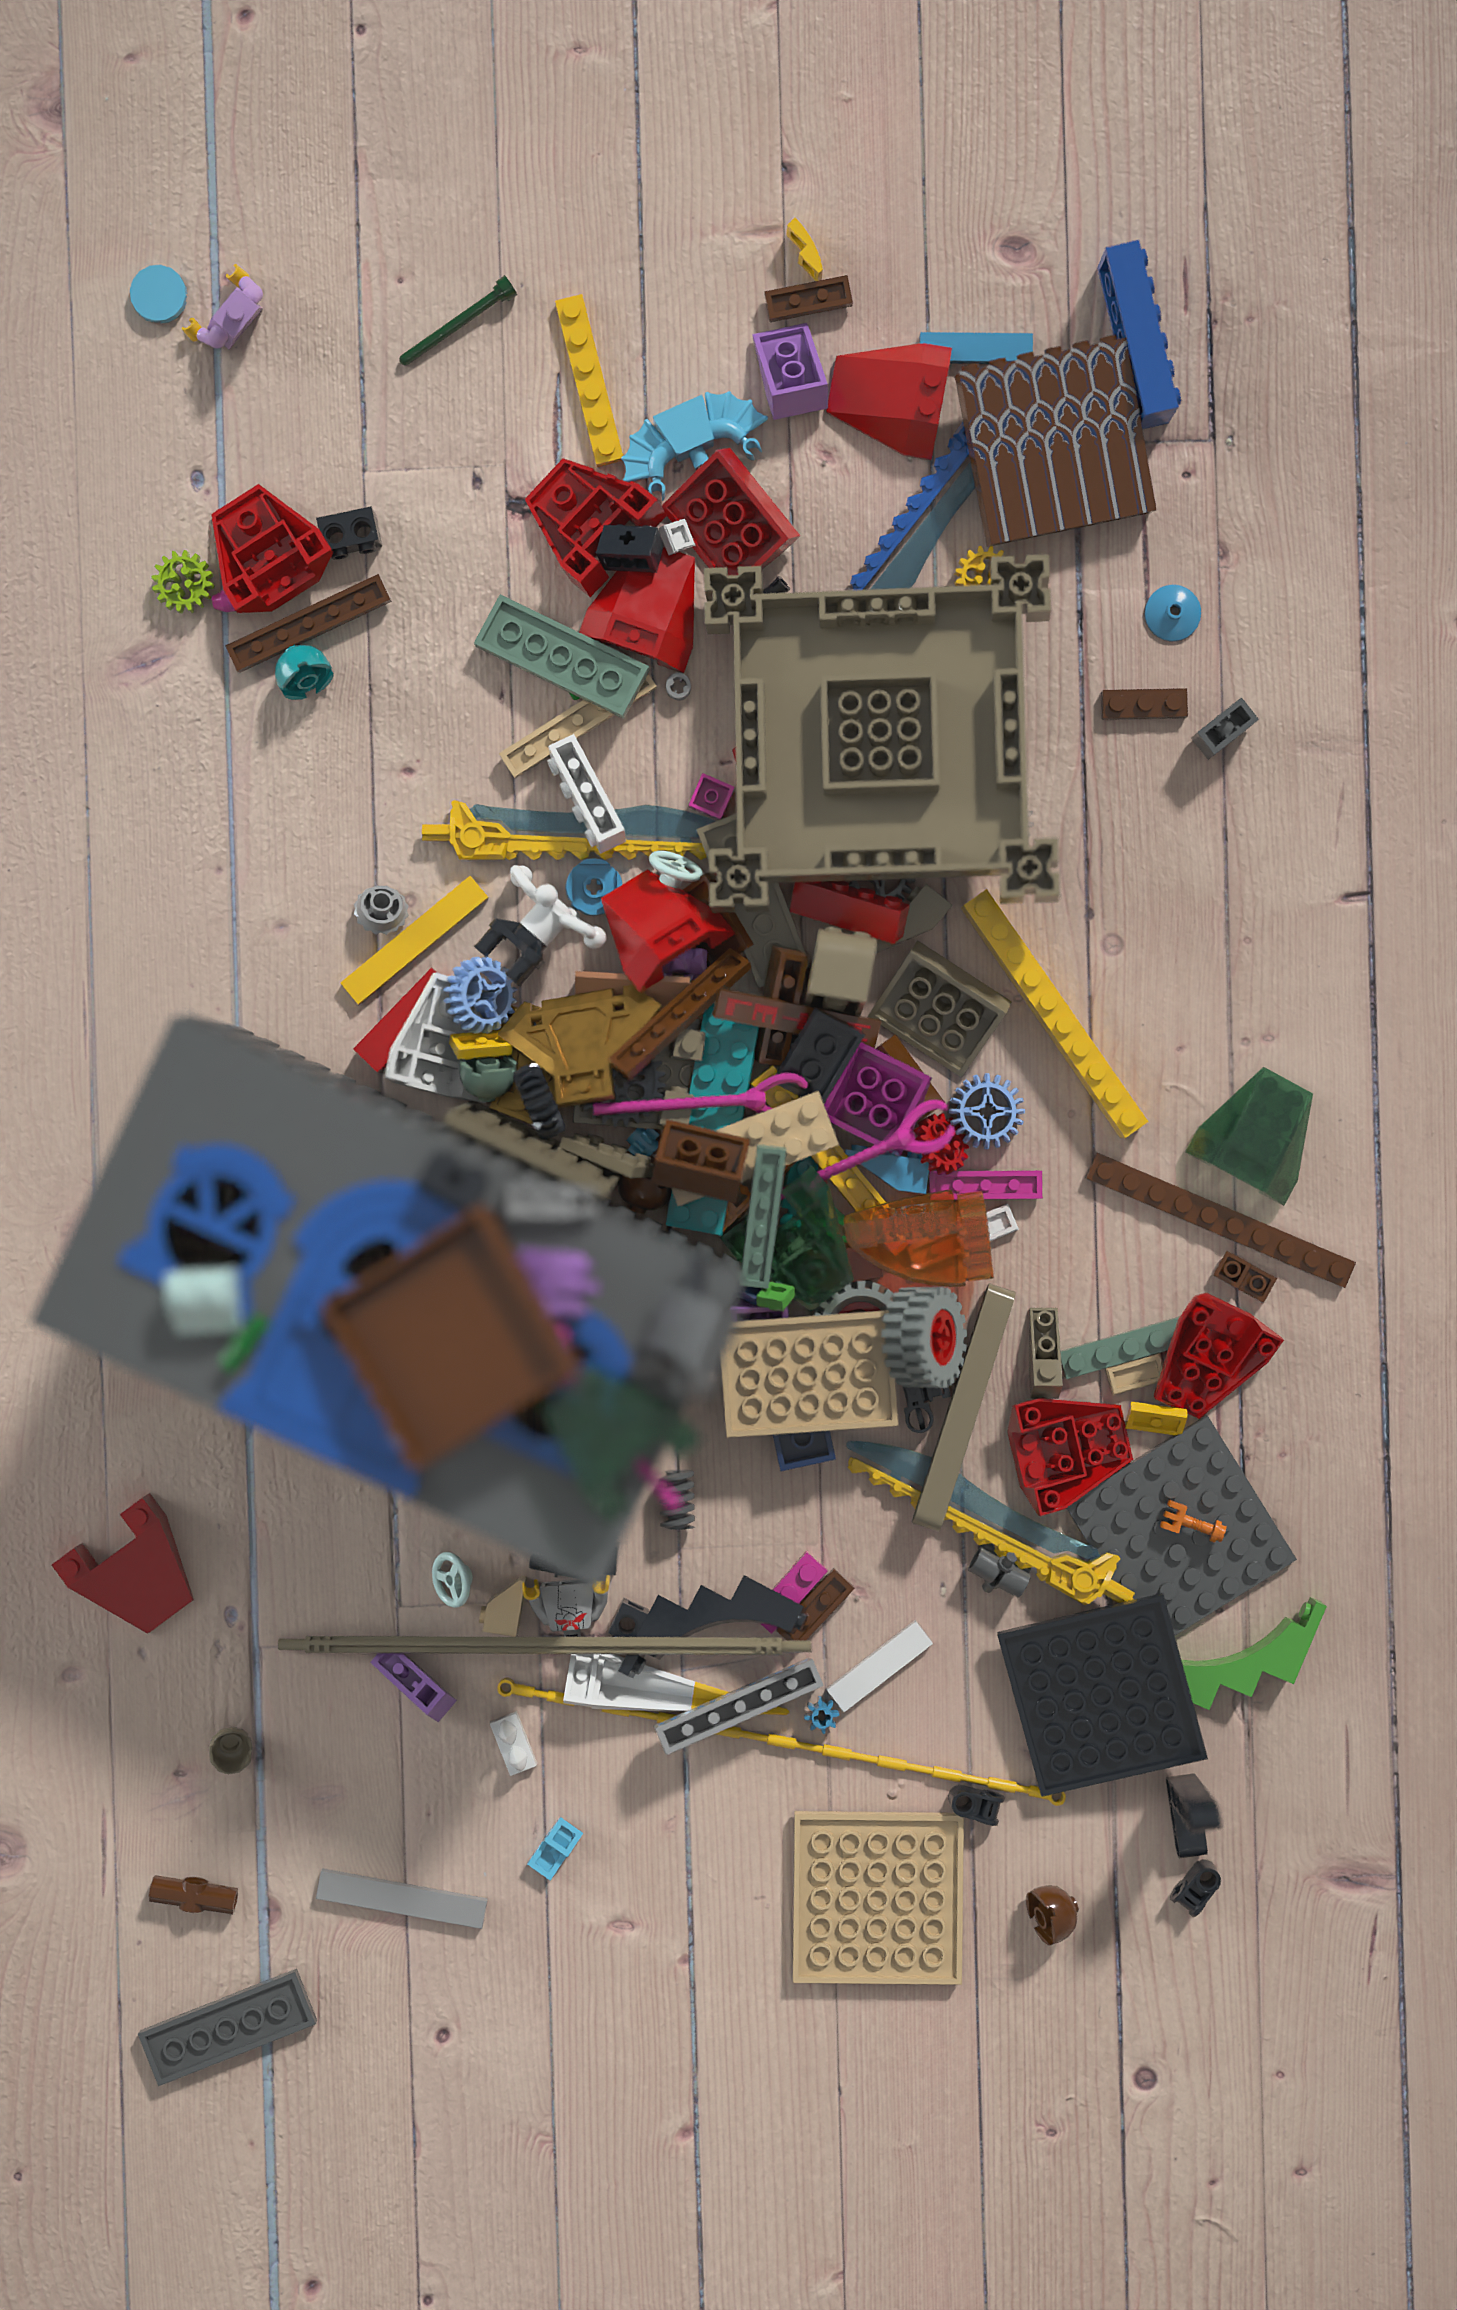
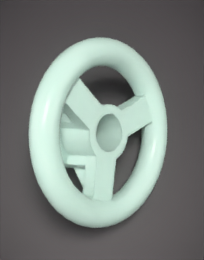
(672, 868)
(457, 1579)

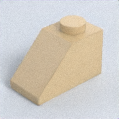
(504, 1610)

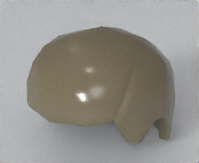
(230, 1750)

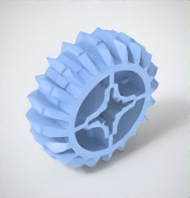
(493, 1002)
(986, 1097)

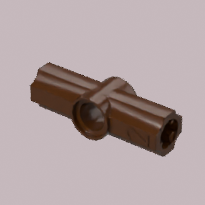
(193, 1894)

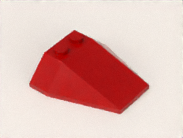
(892, 395)
(266, 551)

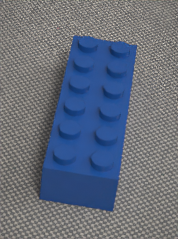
(1137, 319)

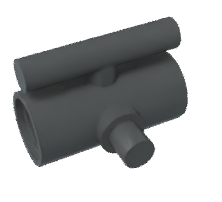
(999, 1571)

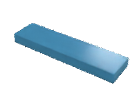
(980, 347)

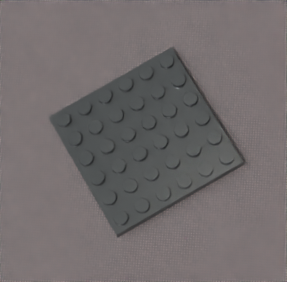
(1190, 1570)

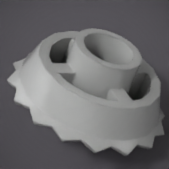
(381, 909)

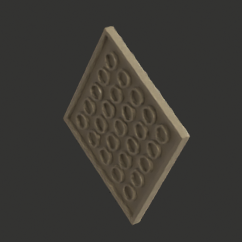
(524, 1143)

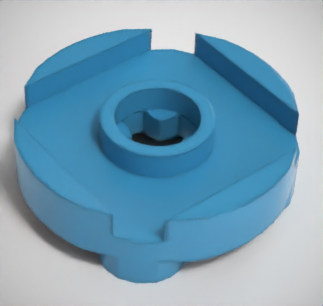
(581, 875)

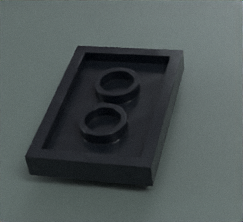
(820, 1054)

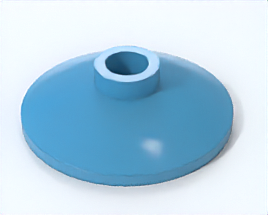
(1170, 626)

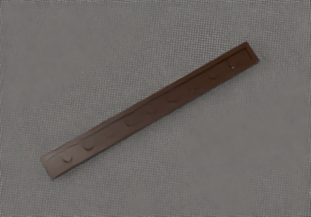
(1220, 1220)

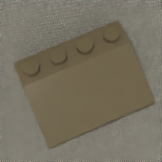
(940, 1009)

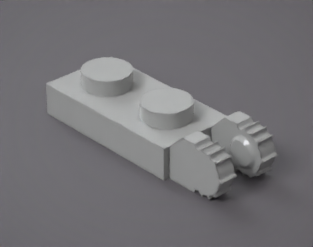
(546, 1201)

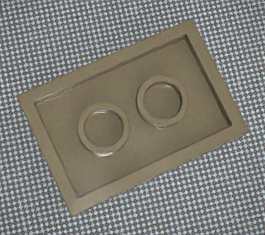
(612, 1157)

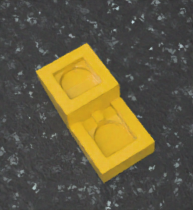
(809, 256)

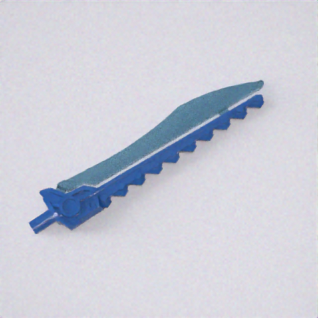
(910, 560)

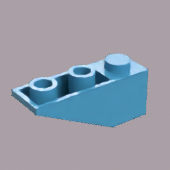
(898, 1172)

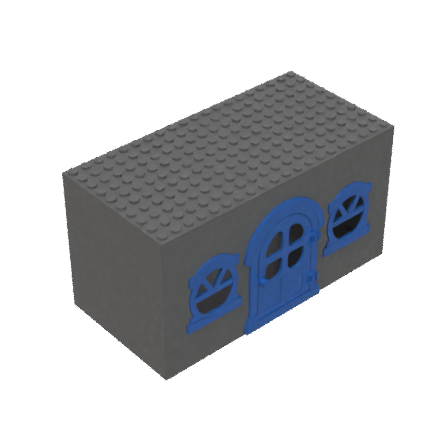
(328, 1175)

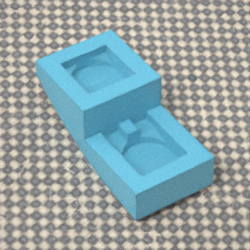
(554, 1848)

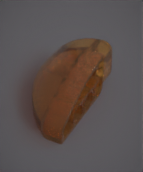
(926, 1238)

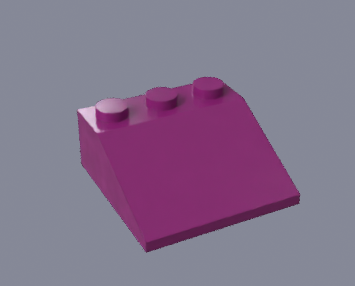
(875, 1095)

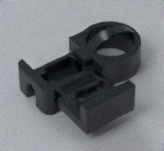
(915, 1400)

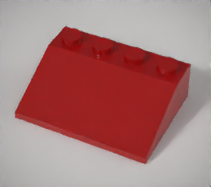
(730, 515)

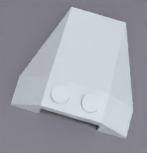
(422, 1049)

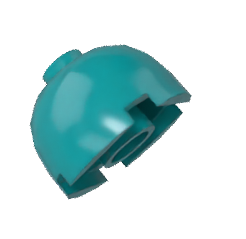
(302, 670)

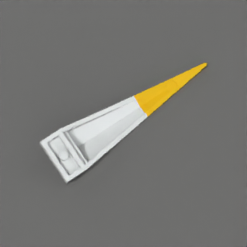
(598, 1684)

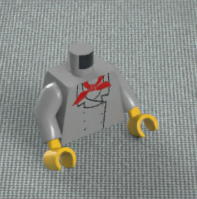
(567, 1604)

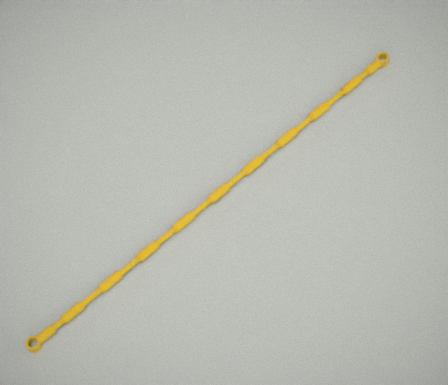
(791, 1743)

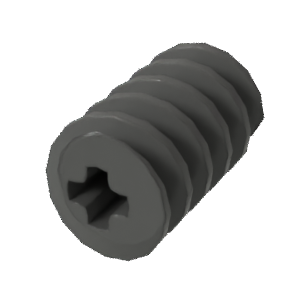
(679, 1484)

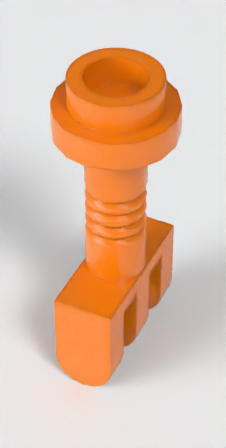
(1215, 1531)

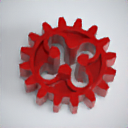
(951, 1155)

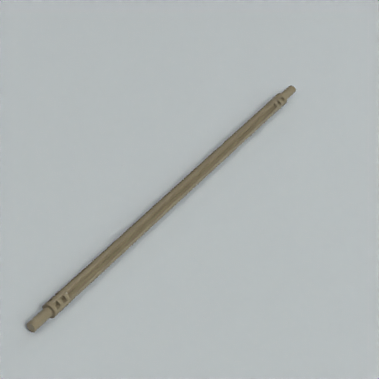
(545, 1645)

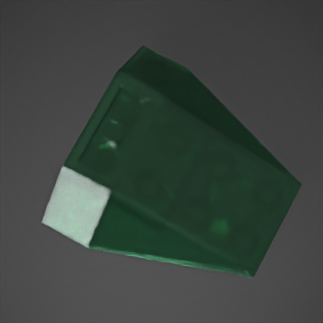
(1258, 1134)

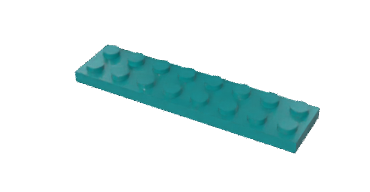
(722, 1071)

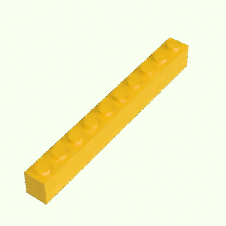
(1054, 1014)

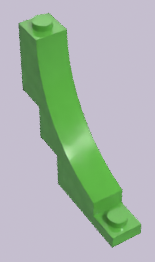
(1277, 1654)

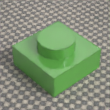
(776, 1296)

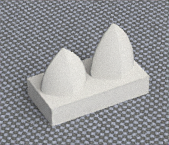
(513, 1743)

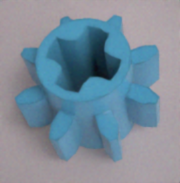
(643, 1141)
(821, 1724)

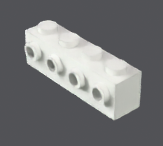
(586, 793)

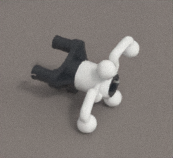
(537, 927)

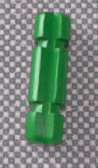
(244, 1343)

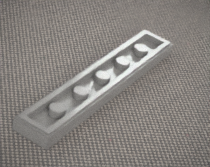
(401, 1898)

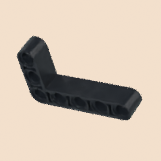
(1192, 1814)

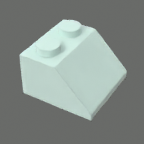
(204, 1300)

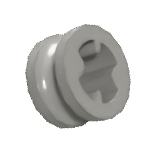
(670, 683)

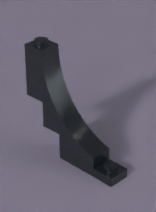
(749, 1604)

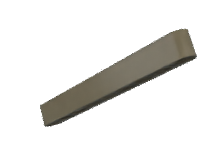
(963, 1407)

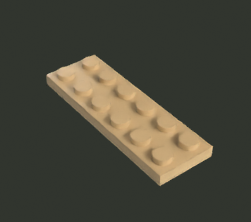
(797, 1125)

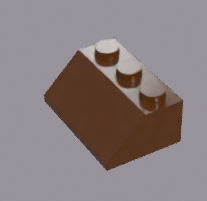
(700, 1161)

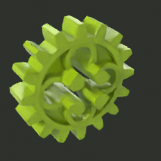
(190, 568)

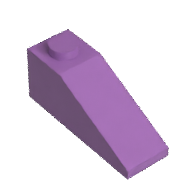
(415, 1684)

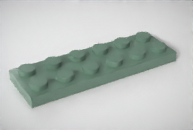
(562, 656)

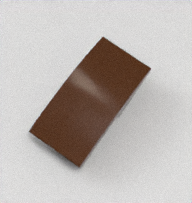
(1245, 1277)

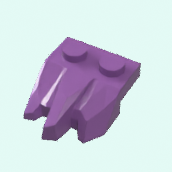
(689, 964)
(560, 1279)

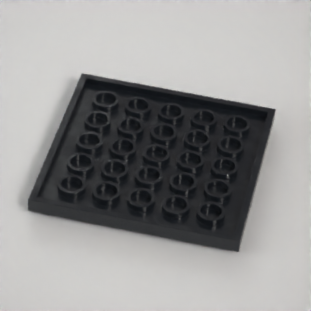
(1102, 1695)

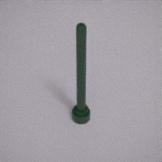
(501, 291)

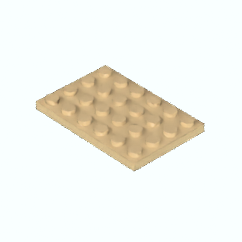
(808, 1375)

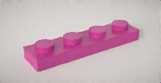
(992, 1183)

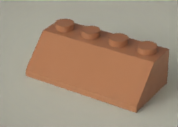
(661, 992)

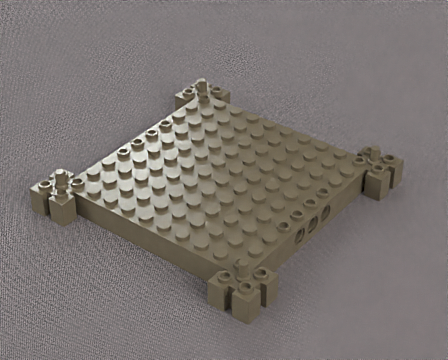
(880, 734)

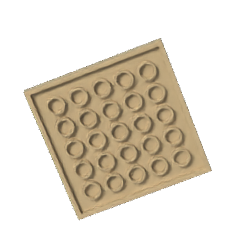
(878, 1897)

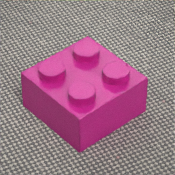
(711, 797)

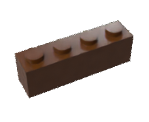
(783, 983)

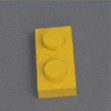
(480, 1044)
(1156, 1418)

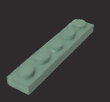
(763, 1215)
(1118, 1348)

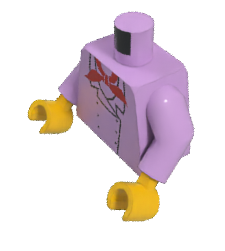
(232, 316)

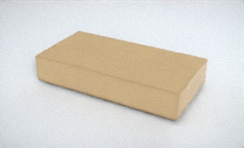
(1134, 1374)

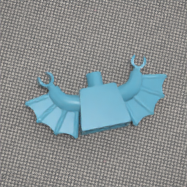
(687, 433)

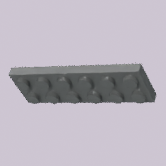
(227, 2027)

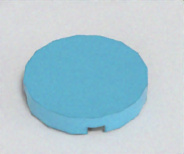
(158, 294)

